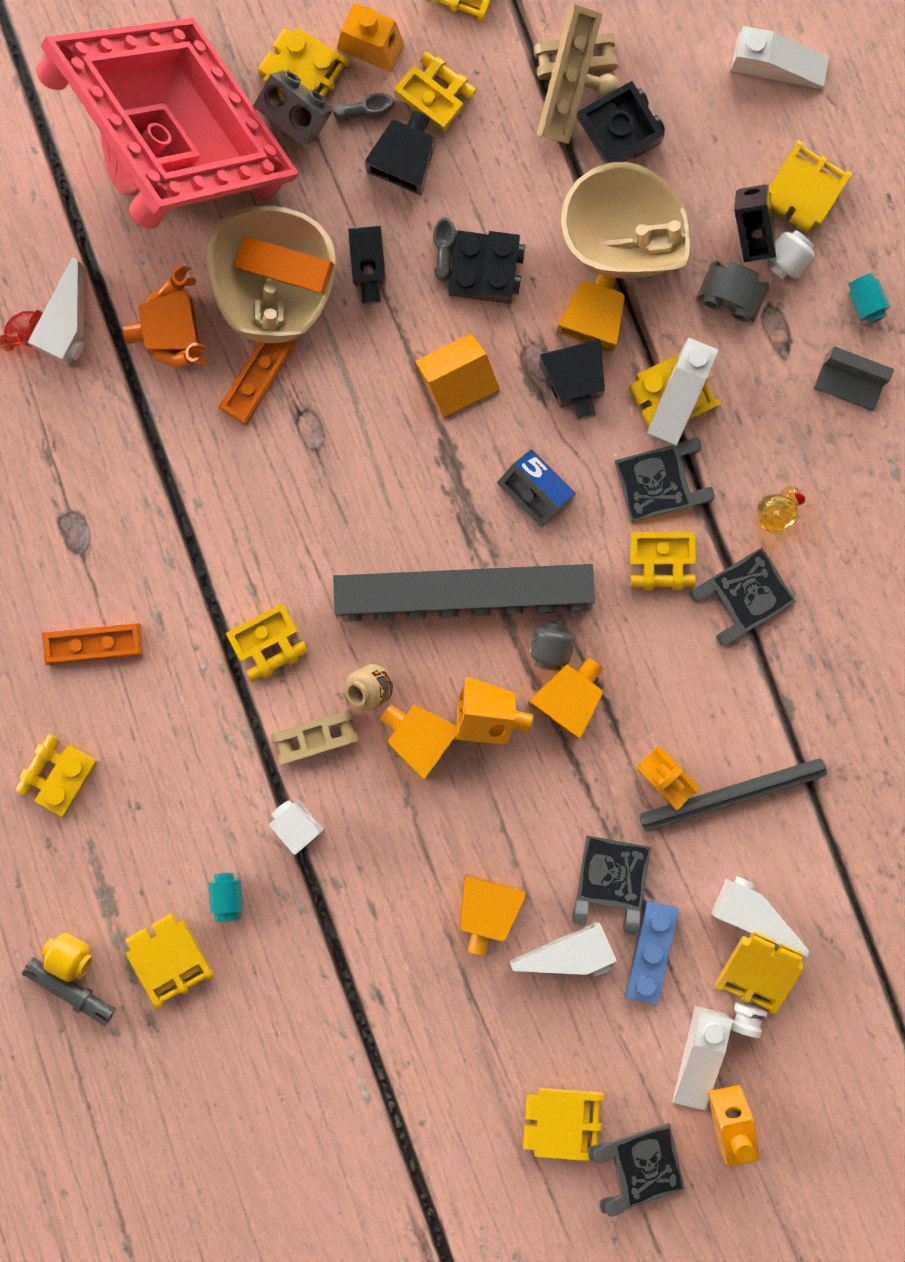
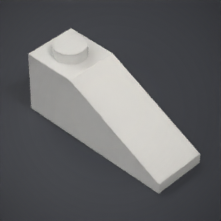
(778, 58)
(62, 322)
(682, 391)
(752, 912)
(574, 953)
(702, 1057)

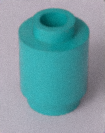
(868, 298)
(225, 897)

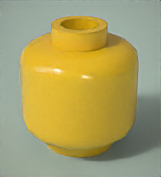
(67, 957)

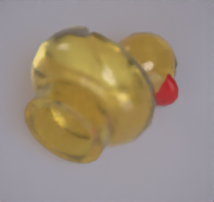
(780, 510)

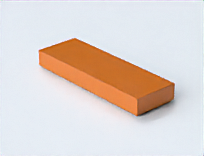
(284, 265)
(255, 380)
(92, 644)

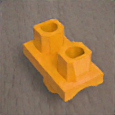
(667, 777)

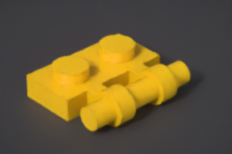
(430, 98)
(662, 549)
(262, 633)
(64, 781)

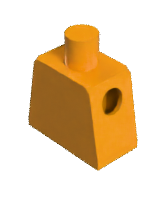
(368, 36)
(594, 313)
(570, 696)
(488, 713)
(418, 736)
(488, 911)
(734, 1136)

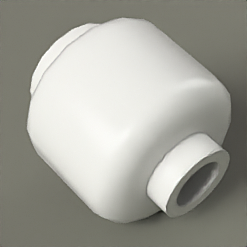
(792, 255)

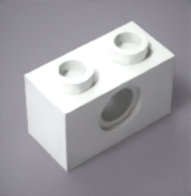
(295, 825)

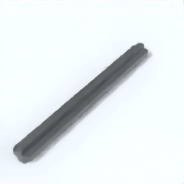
(734, 794)

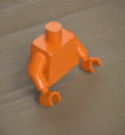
(169, 323)

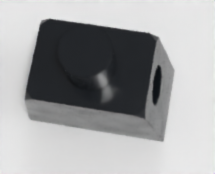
(403, 154)
(755, 212)
(365, 249)
(575, 376)

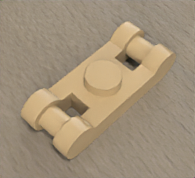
(605, 62)
(315, 737)

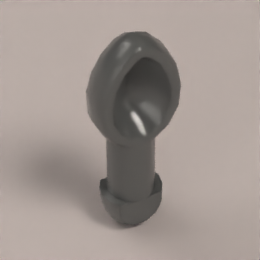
(373, 106)
(444, 239)

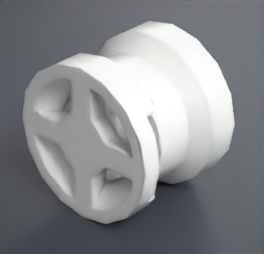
(748, 1020)

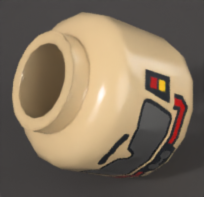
(369, 687)

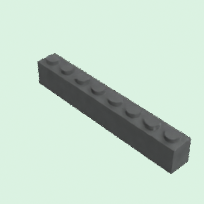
(464, 591)

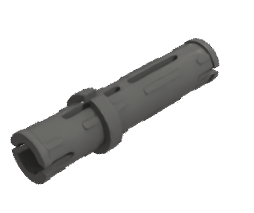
(79, 998)

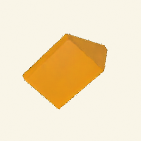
(458, 375)

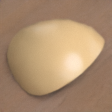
(625, 222)
(257, 305)

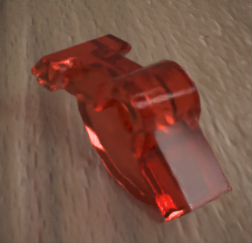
(19, 329)

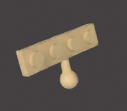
(571, 75)

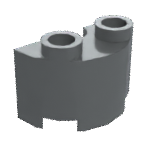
(733, 288)

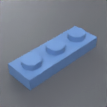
(651, 952)

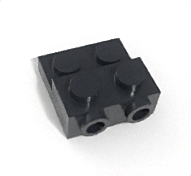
(622, 124)
(486, 266)

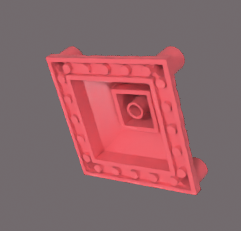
(167, 116)

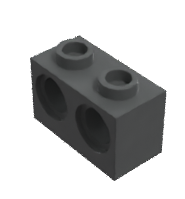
(290, 114)

